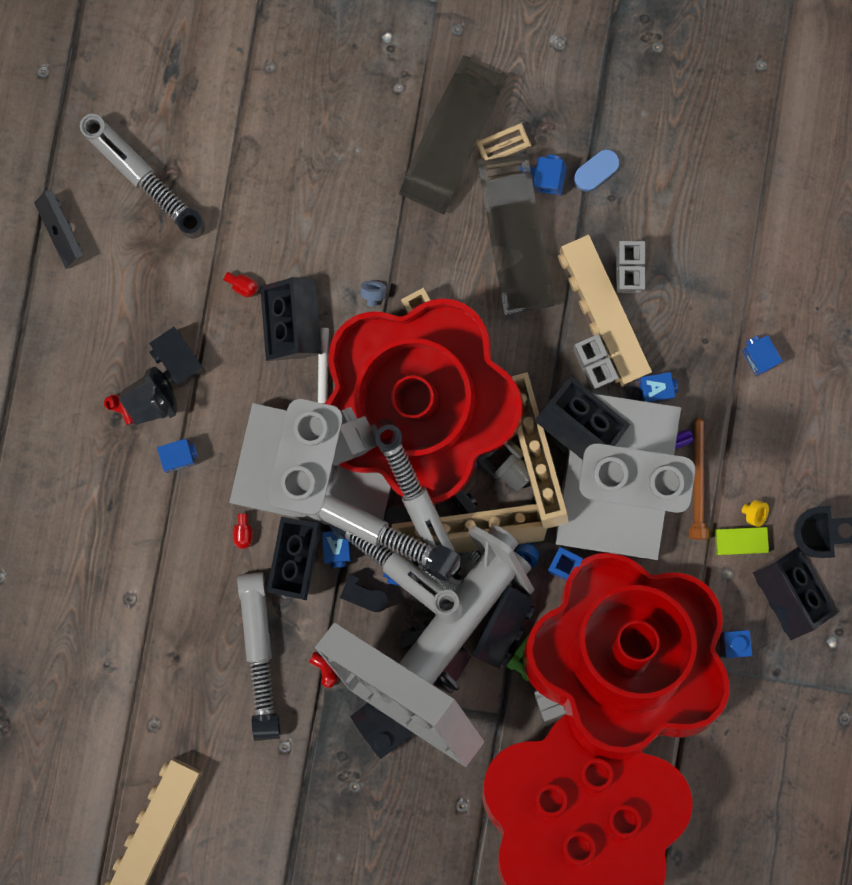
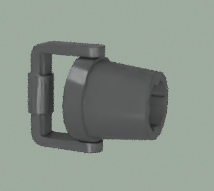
(511, 470)

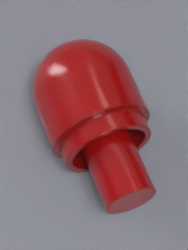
(241, 284)
(242, 532)

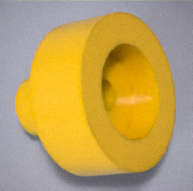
(756, 512)

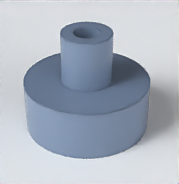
(372, 292)

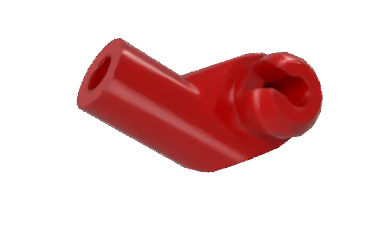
(113, 403)
(327, 672)

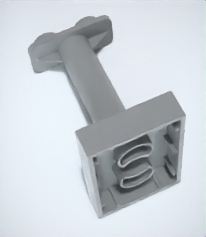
(290, 464)
(622, 491)
(406, 688)

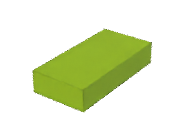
(741, 541)

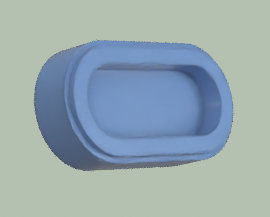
(596, 170)

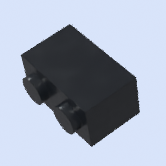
(176, 357)

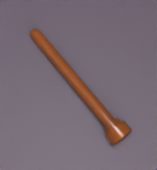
(699, 529)

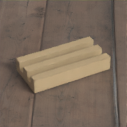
(517, 128)

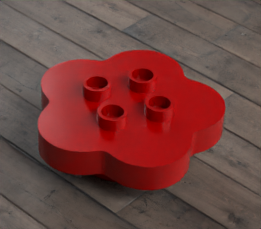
(434, 383)
(630, 656)
(582, 815)

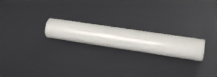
(323, 366)

